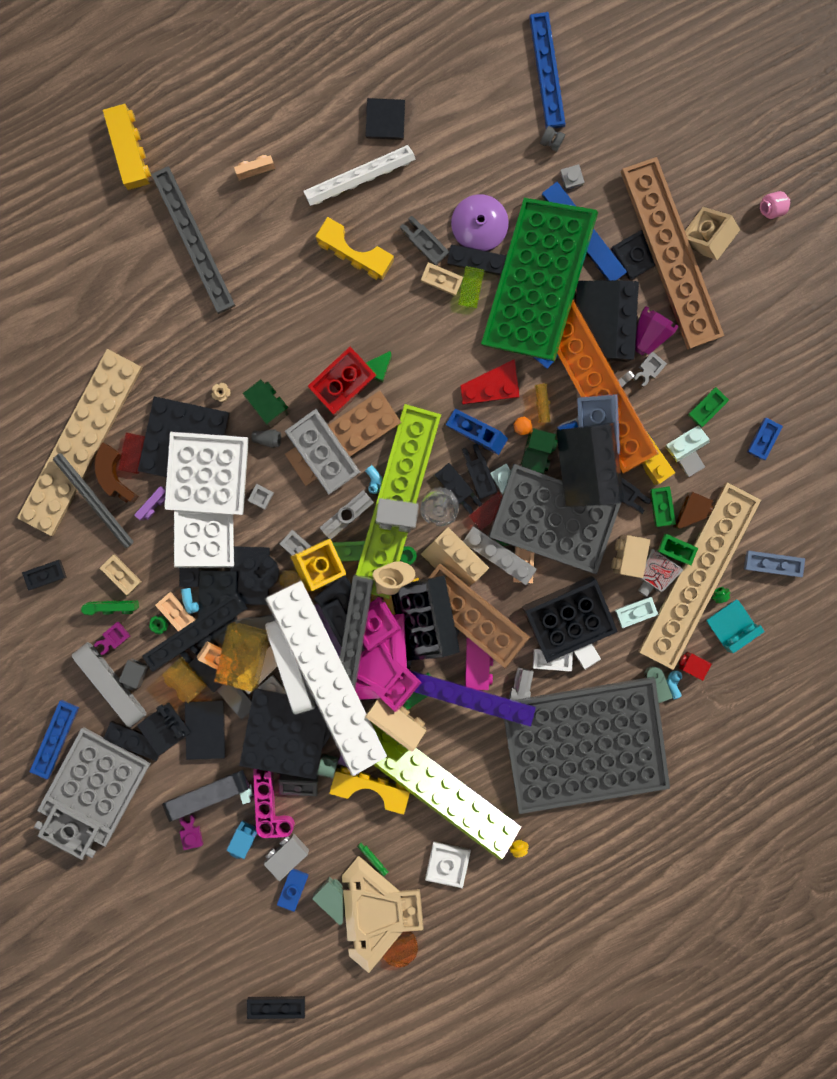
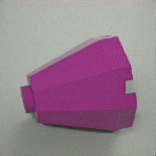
(652, 331)

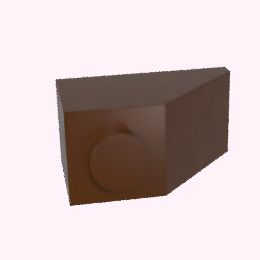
(693, 510)

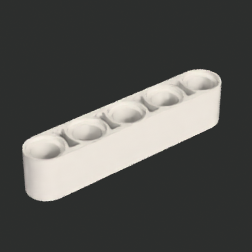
(293, 680)

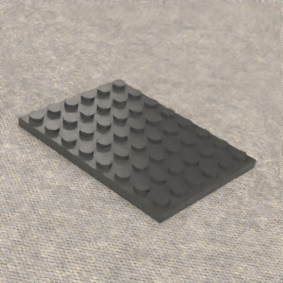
(588, 746)

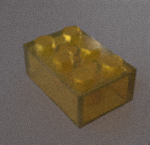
(242, 656)

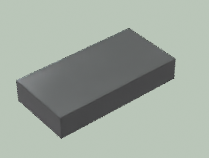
(237, 699)

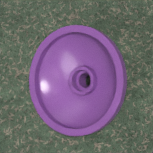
(477, 234)

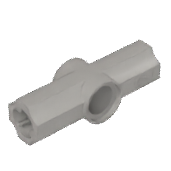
(337, 523)
(521, 684)

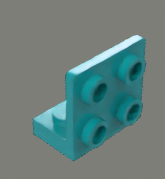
(734, 626)

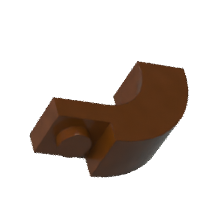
(106, 473)

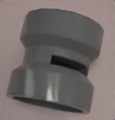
(548, 137)

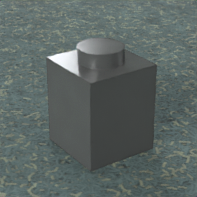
(133, 674)

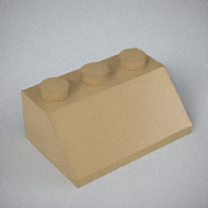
(455, 556)
(397, 724)

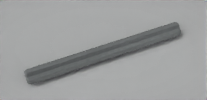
(93, 500)

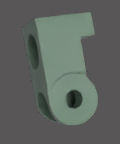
(662, 687)
(327, 766)

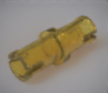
(542, 403)

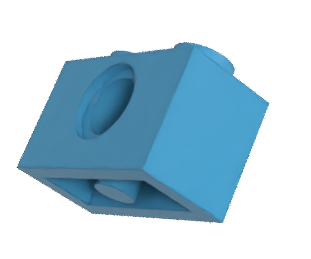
(242, 840)

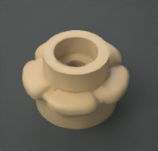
(220, 387)

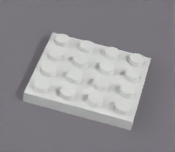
(206, 473)

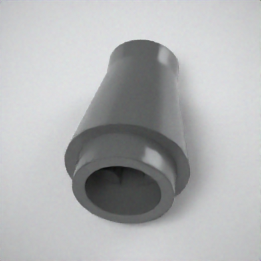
(268, 438)

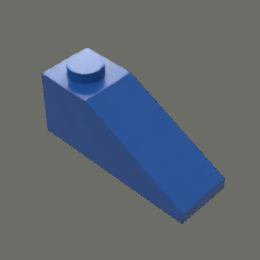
(477, 431)

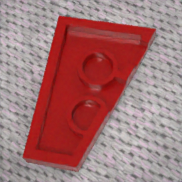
(492, 386)

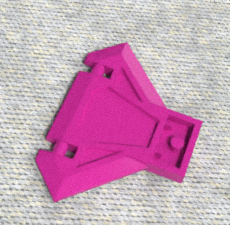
(385, 671)

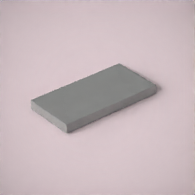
(322, 451)

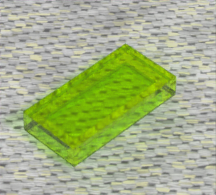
(471, 287)

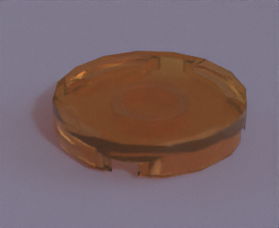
(402, 950)

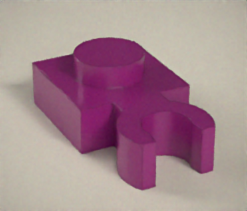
(113, 637)
(190, 835)

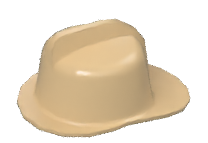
(392, 577)

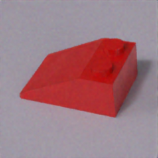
(342, 381)

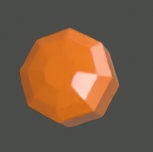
(522, 426)

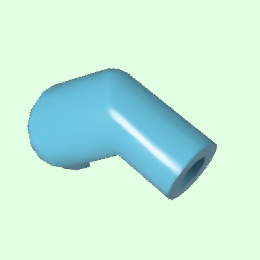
(376, 480)
(190, 607)
(672, 681)

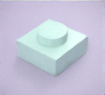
(246, 796)

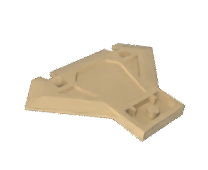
(376, 913)

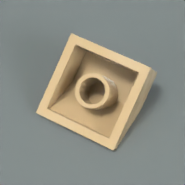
(711, 232)

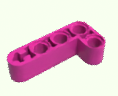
(268, 817)

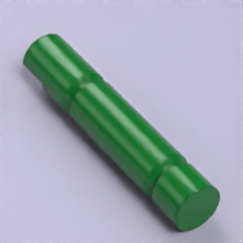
(373, 859)

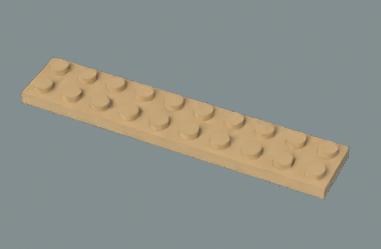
(80, 441)
(698, 582)

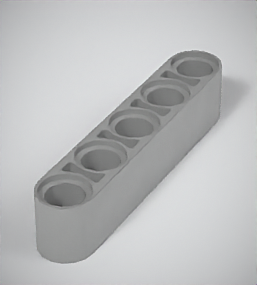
(107, 684)

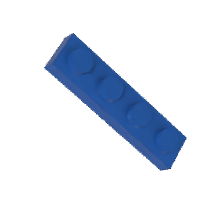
(54, 739)

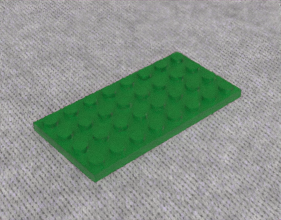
(539, 278)

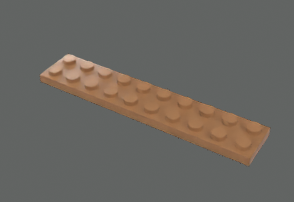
(672, 253)

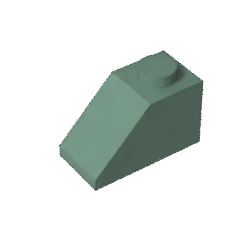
(330, 899)

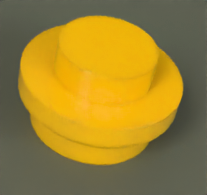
(519, 848)

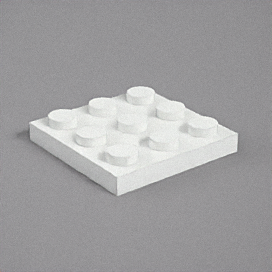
(203, 540)

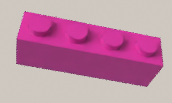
(477, 667)

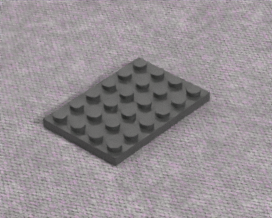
(537, 520)

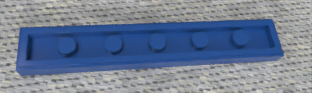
(547, 70)
(597, 249)

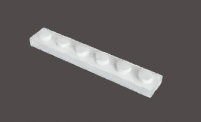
(359, 175)

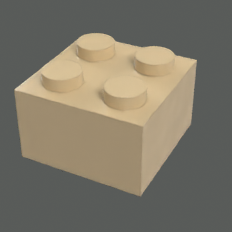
(631, 556)

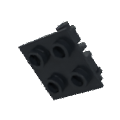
(163, 728)

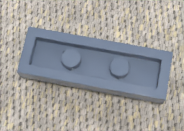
(774, 563)

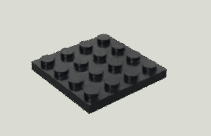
(179, 417)
(280, 739)

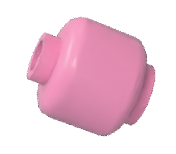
(775, 205)

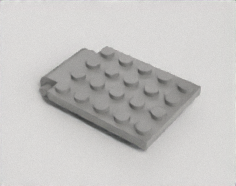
(89, 794)

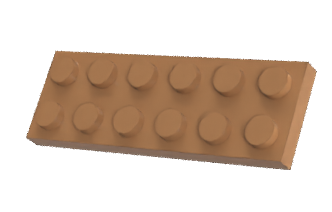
(354, 431)
(482, 621)

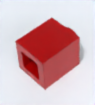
(694, 665)

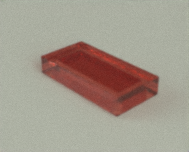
(131, 453)
(486, 513)

